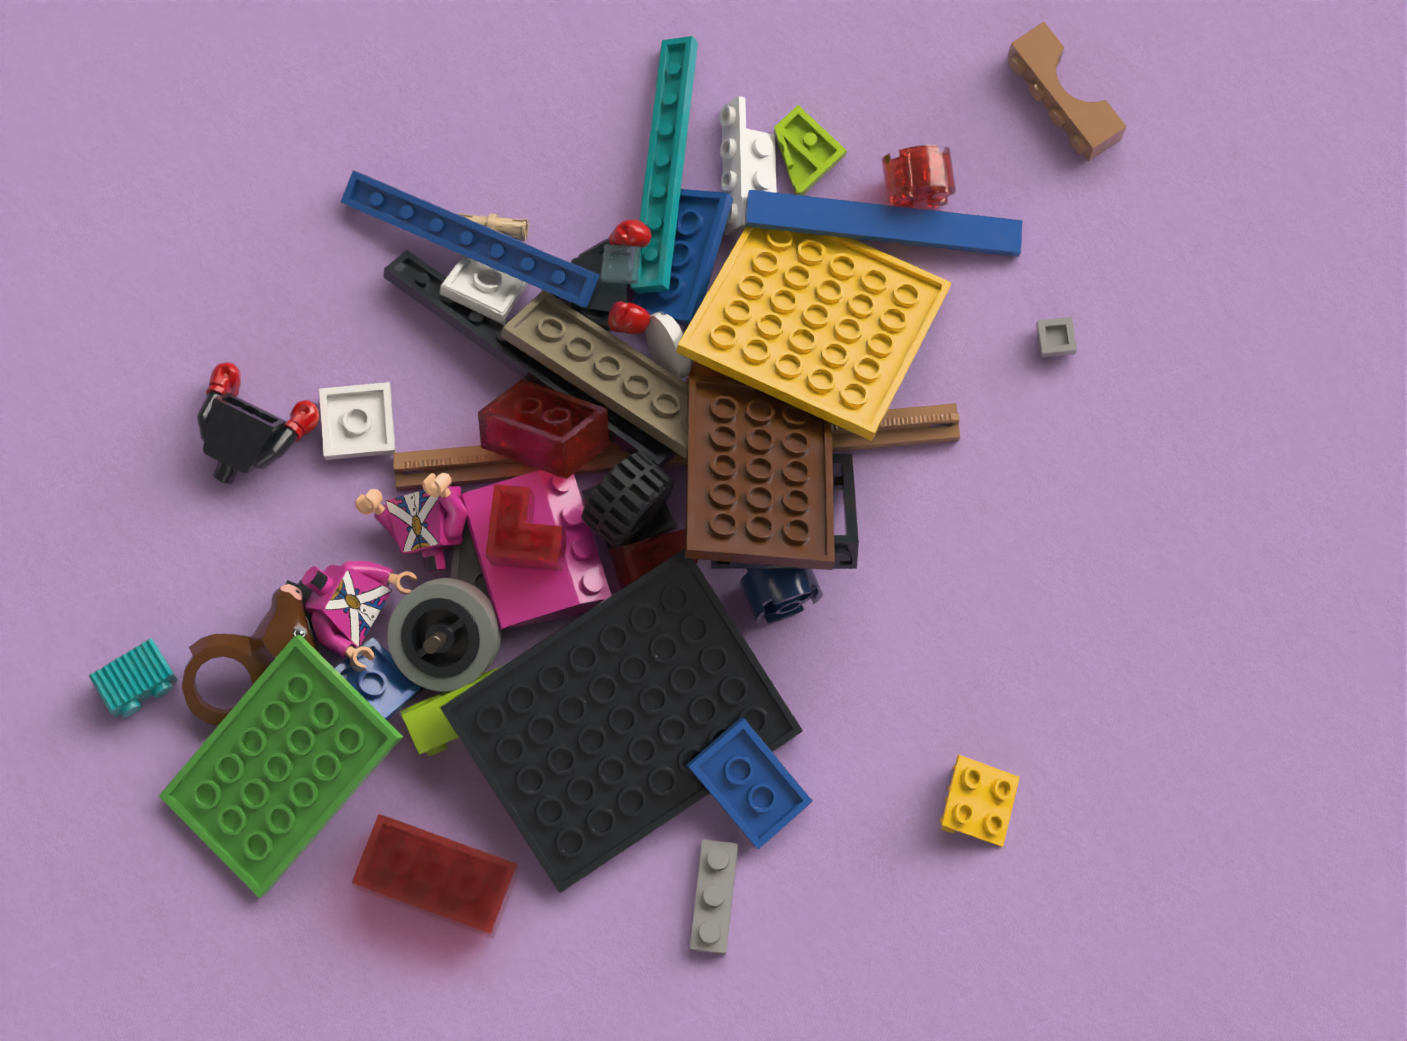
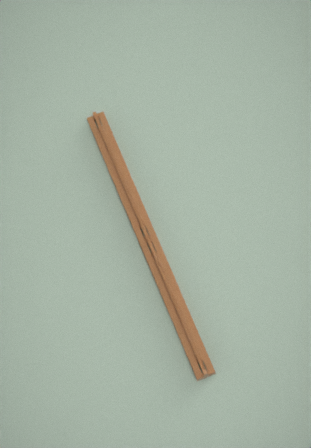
(479, 465)

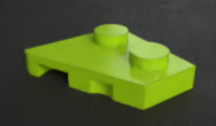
(806, 149)

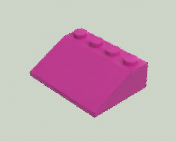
(540, 595)

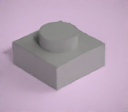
(1056, 337)

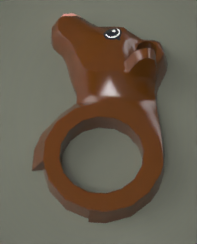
(278, 627)

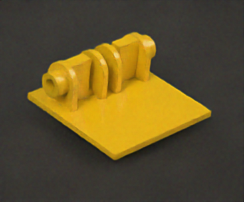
(979, 801)

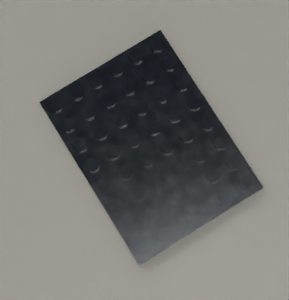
(607, 712)

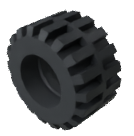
(627, 499)

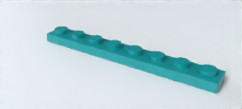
(666, 161)

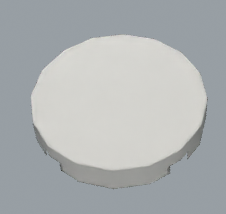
(662, 339)

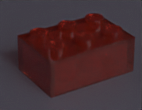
(543, 428)

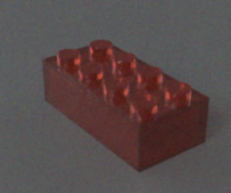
(435, 876)

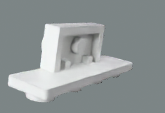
(746, 161)

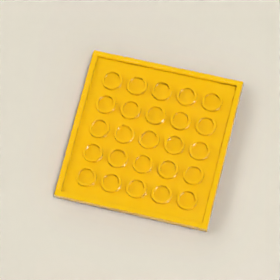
(816, 323)

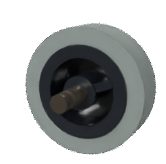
(444, 634)

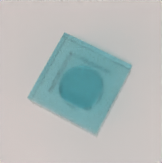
(620, 264)

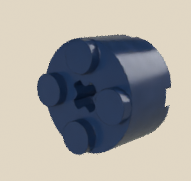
(779, 592)

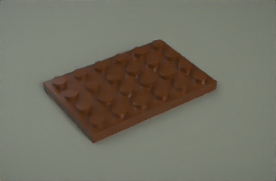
(756, 478)

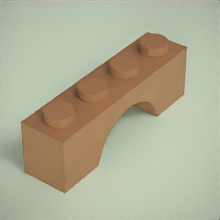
(1090, 125)

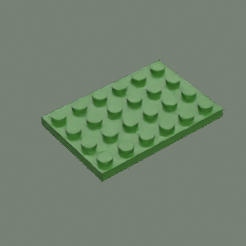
(280, 766)

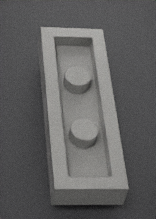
(714, 897)

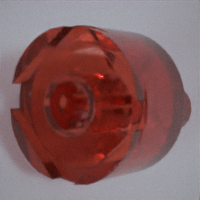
(919, 176)

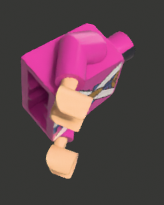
(421, 520)
(348, 602)

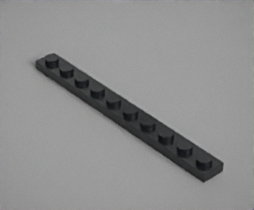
(424, 285)

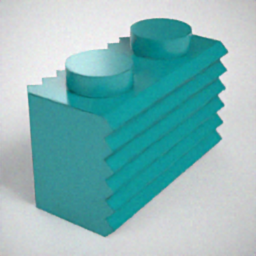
(134, 679)

